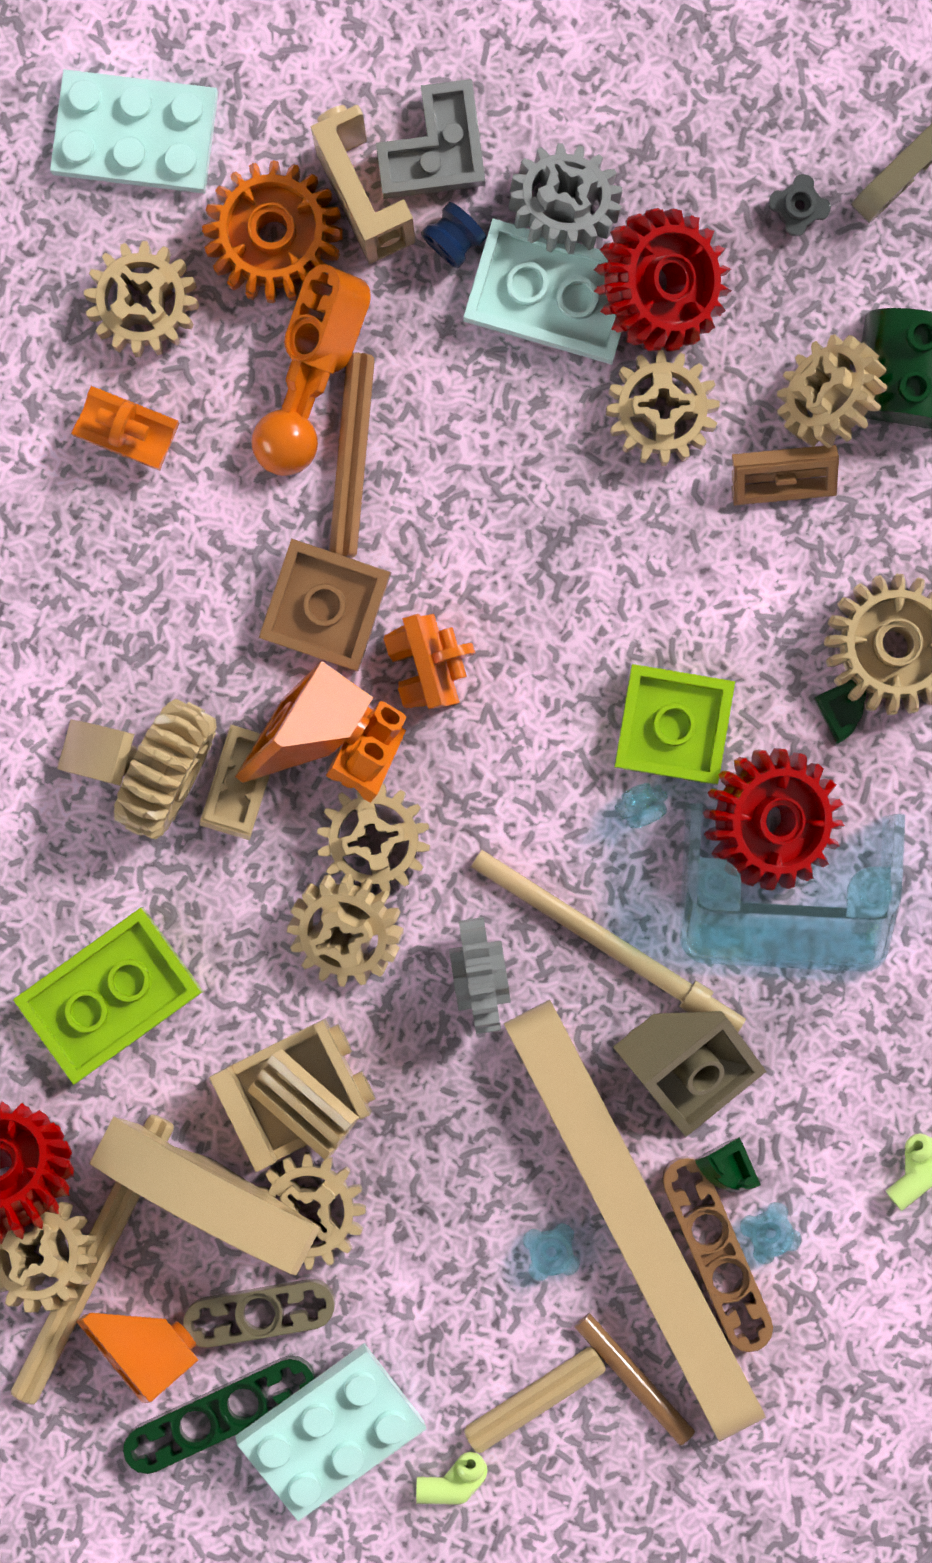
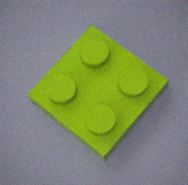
(674, 724)

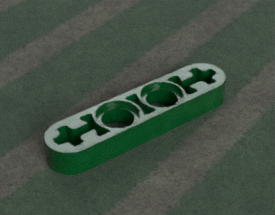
(217, 1409)

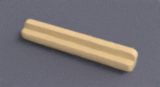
(534, 1400)

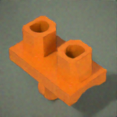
(125, 428)
(436, 660)
(370, 757)

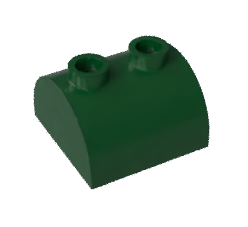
(905, 349)

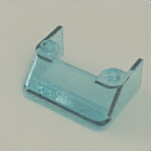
(730, 932)

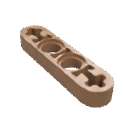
(721, 1251)

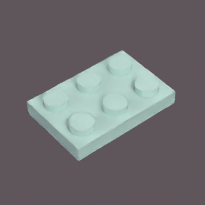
(134, 131)
(542, 294)
(330, 1432)

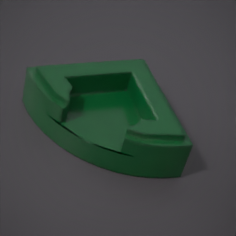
(839, 711)
(729, 1167)

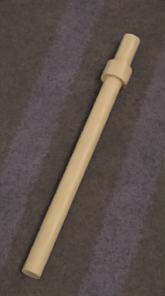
(693, 996)

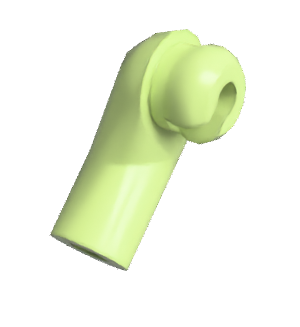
(917, 1172)
(458, 1483)

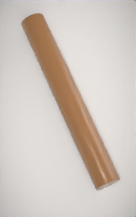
(634, 1379)

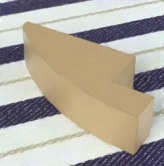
(205, 1195)

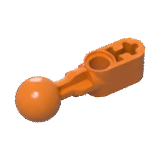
(319, 343)

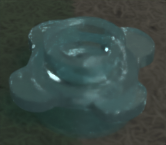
(642, 805)
(785, 1238)
(541, 1263)

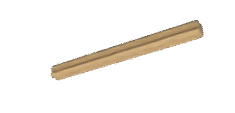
(62, 1321)

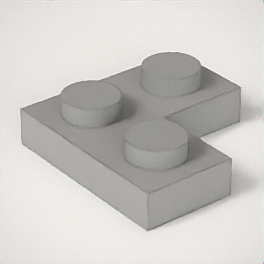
(445, 157)

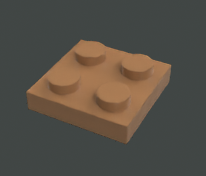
(325, 604)

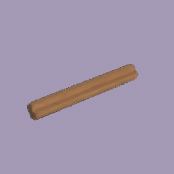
(352, 455)

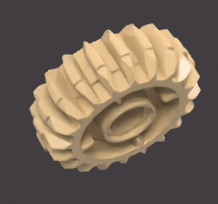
(863, 647)
(164, 769)

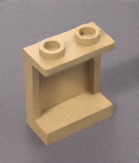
(376, 232)
(322, 1055)

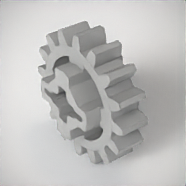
(564, 200)
(479, 975)

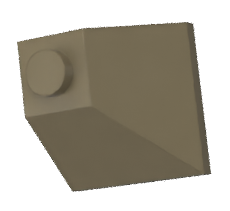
(690, 1064)

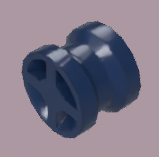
(453, 235)

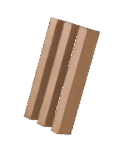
(784, 468)

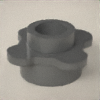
(794, 219)

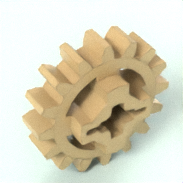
(126, 313)
(831, 391)
(686, 407)
(368, 816)
(345, 929)
(325, 1193)
(57, 1262)

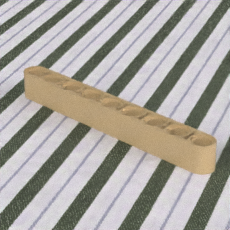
(634, 1220)

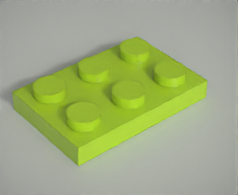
(108, 995)

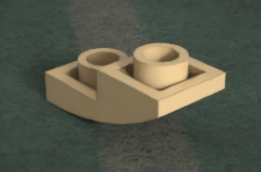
(97, 752)

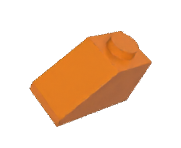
(142, 1350)

